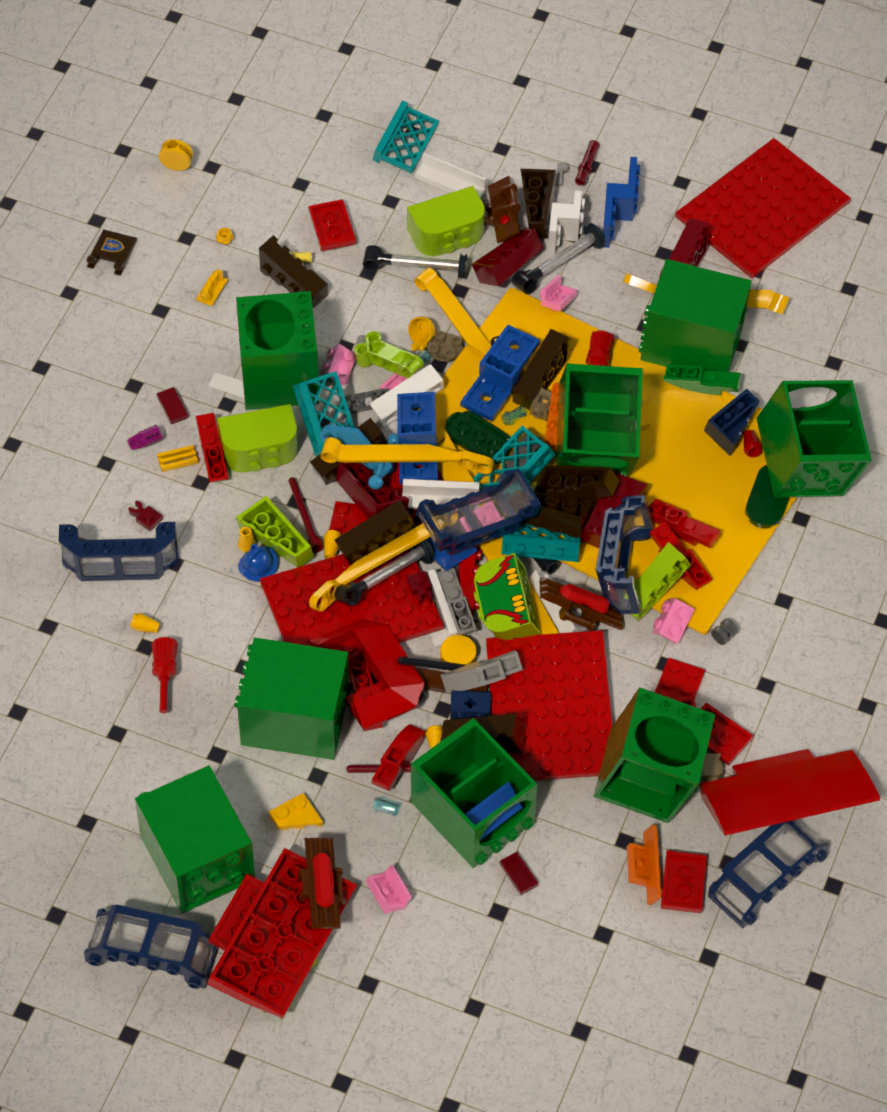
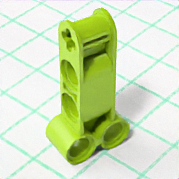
(386, 356)

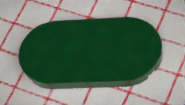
(476, 434)
(761, 506)

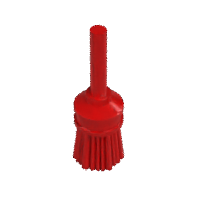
(600, 347)
(164, 666)

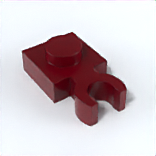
(146, 517)
(420, 585)

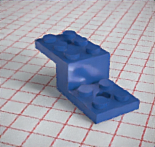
(621, 201)
(499, 372)
(417, 428)

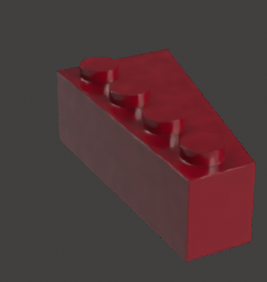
(692, 243)
(507, 258)
(354, 481)
(625, 487)

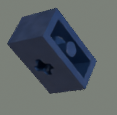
(469, 704)

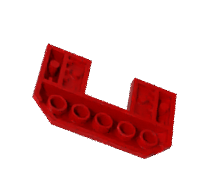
(397, 684)

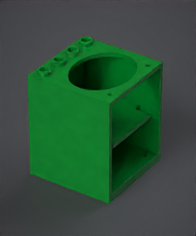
(694, 318)
(276, 347)
(599, 417)
(813, 447)
(293, 698)
(654, 755)
(459, 777)
(195, 838)

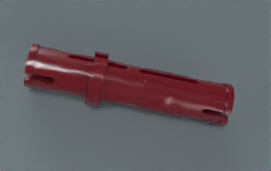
(582, 175)

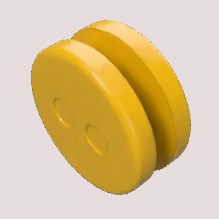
(175, 154)
(458, 650)

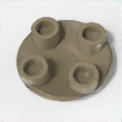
(445, 346)

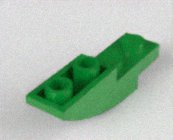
(697, 380)

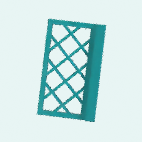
(391, 134)
(310, 414)
(535, 461)
(541, 547)

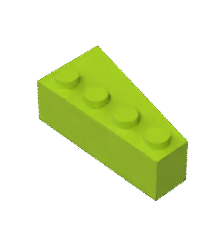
(275, 531)
(659, 578)

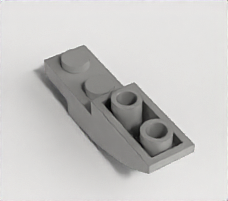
(456, 602)
(481, 673)

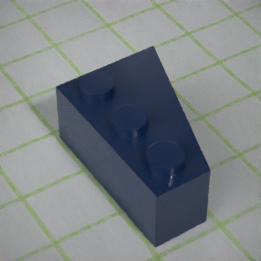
(731, 421)

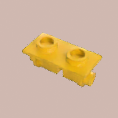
(212, 288)

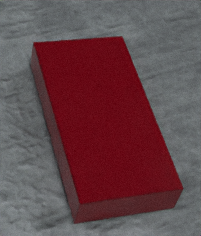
(172, 405)
(518, 873)

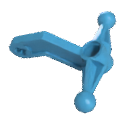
(354, 436)

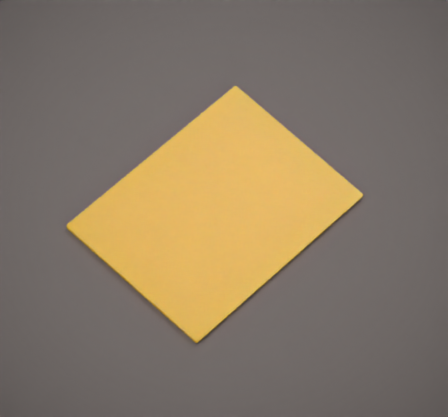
(674, 459)

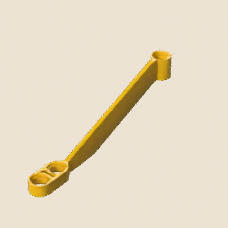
(757, 298)
(468, 330)
(335, 451)
(366, 564)

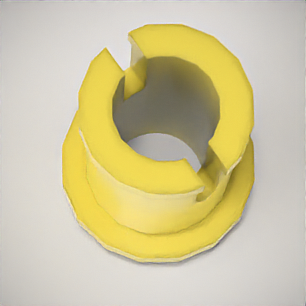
(306, 257)

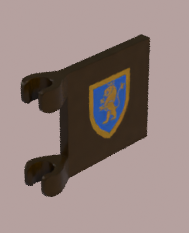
(112, 248)

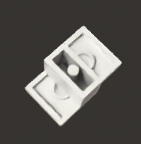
(566, 221)

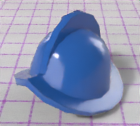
(258, 563)

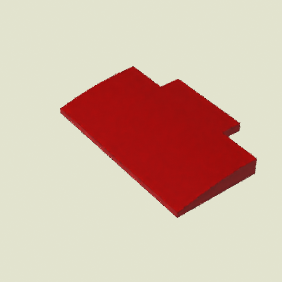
(787, 789)
(269, 938)

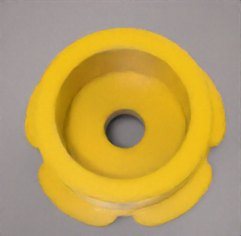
(224, 236)

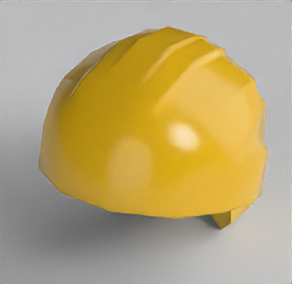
(421, 332)

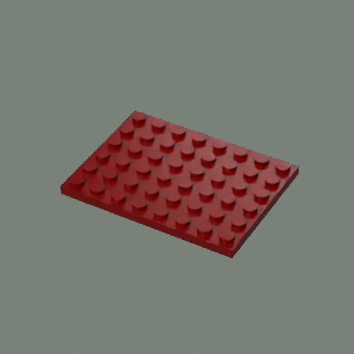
(764, 207)
(385, 603)
(558, 701)

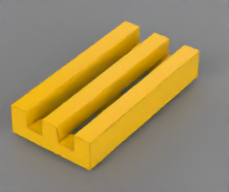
(176, 456)

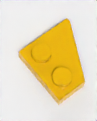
(295, 814)

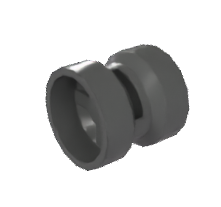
(724, 631)

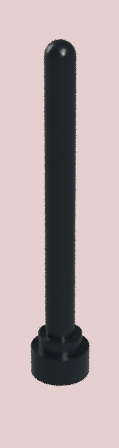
(429, 663)

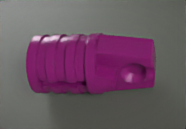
(139, 440)

